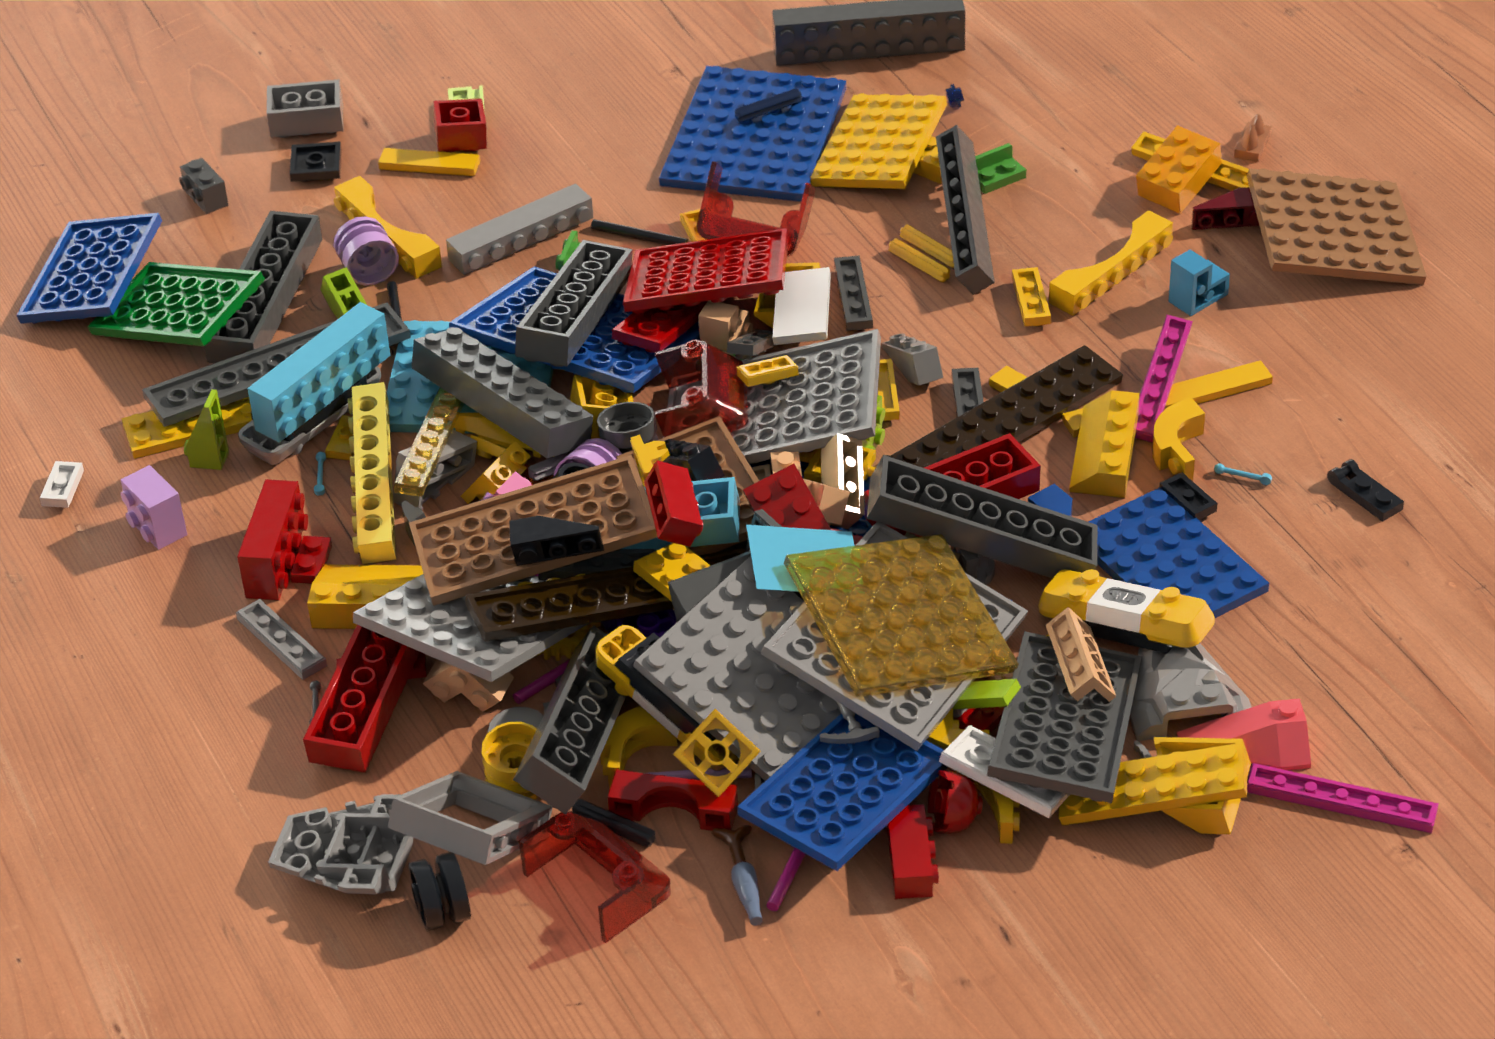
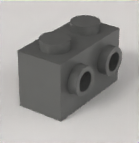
(203, 185)

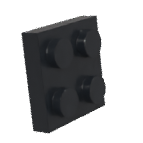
(315, 161)

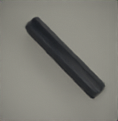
(615, 822)

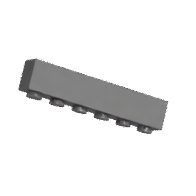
(519, 229)

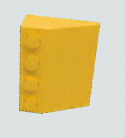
(346, 588)

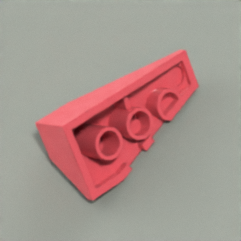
(1271, 732)

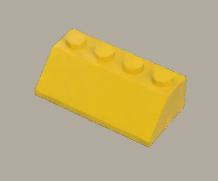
(1105, 445)

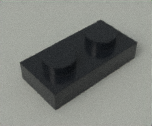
(1189, 496)

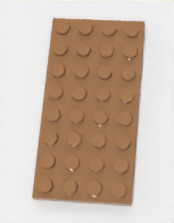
(471, 545)

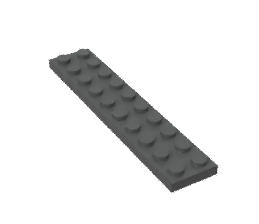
(187, 394)

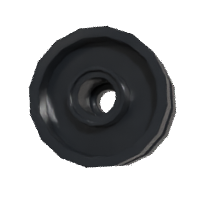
(439, 891)

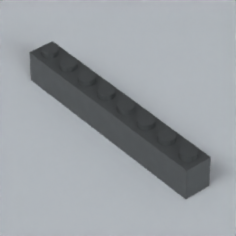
(964, 210)

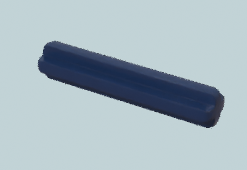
(768, 105)

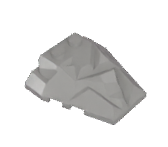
(1180, 687)
(344, 848)

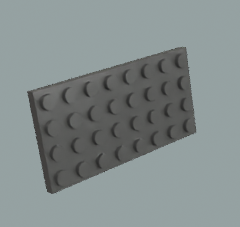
(1060, 741)

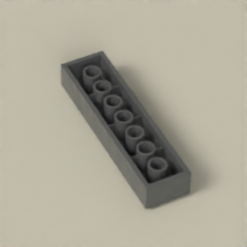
(867, 30)
(283, 256)
(573, 303)
(502, 392)
(980, 519)
(572, 729)

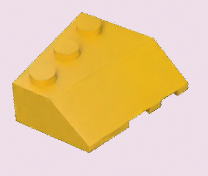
(1208, 817)

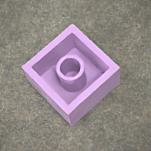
(153, 507)

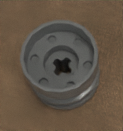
(625, 421)

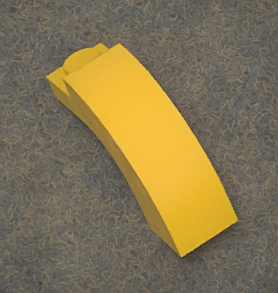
(1173, 427)
(629, 734)

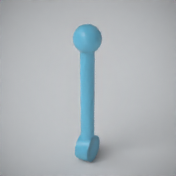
(1265, 478)
(319, 489)

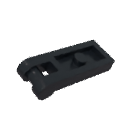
(1365, 490)

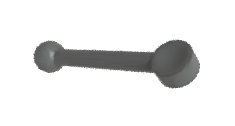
(315, 686)

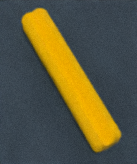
(927, 244)
(919, 260)

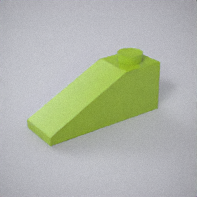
(341, 292)
(208, 442)

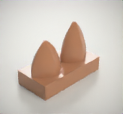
(1253, 140)

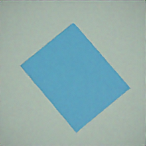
(772, 544)

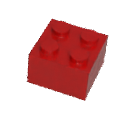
(460, 125)

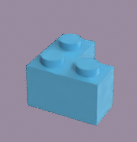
(1196, 283)

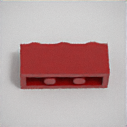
(673, 503)
(912, 853)

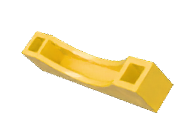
(416, 251)
(1079, 287)

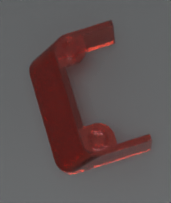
(717, 209)
(720, 393)
(639, 880)

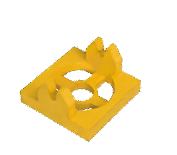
(647, 454)
(716, 783)

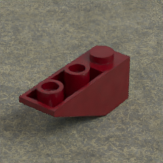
(1226, 211)

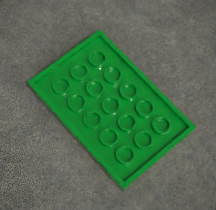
(178, 303)

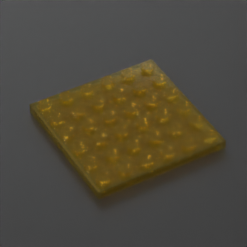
(900, 614)

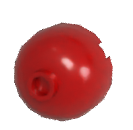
(953, 802)

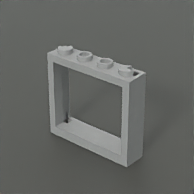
(418, 816)

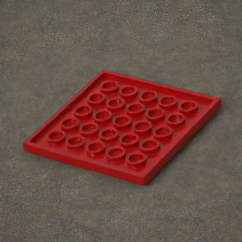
(707, 271)

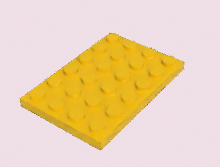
(878, 141)

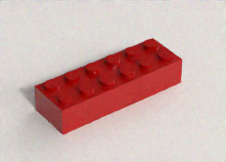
(995, 465)
(359, 701)

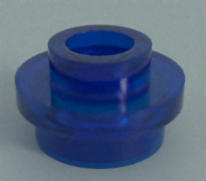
(954, 96)

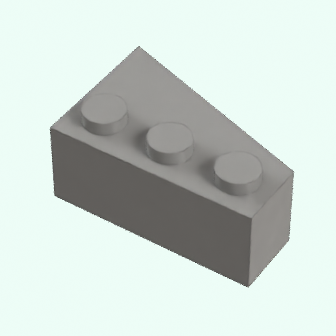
(453, 463)

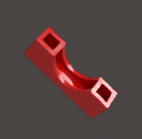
(638, 794)

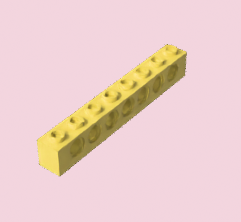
(373, 474)

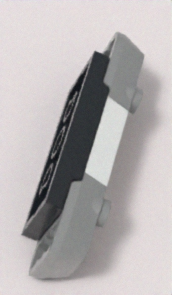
(275, 452)

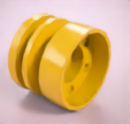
(503, 753)

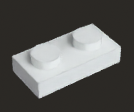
(61, 484)

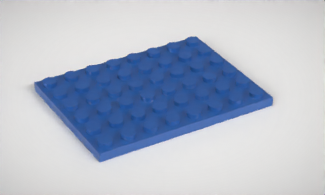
(759, 156)
(599, 358)

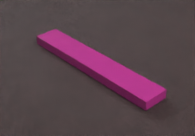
(1161, 374)
(1342, 798)

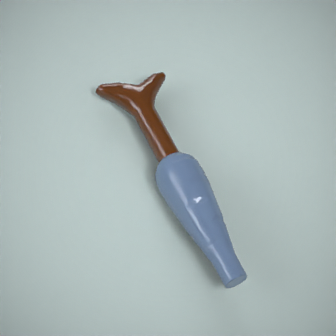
(743, 873)

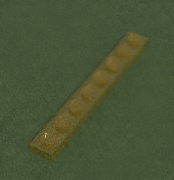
(428, 444)

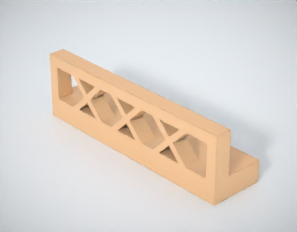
(1079, 656)

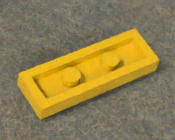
(1031, 297)

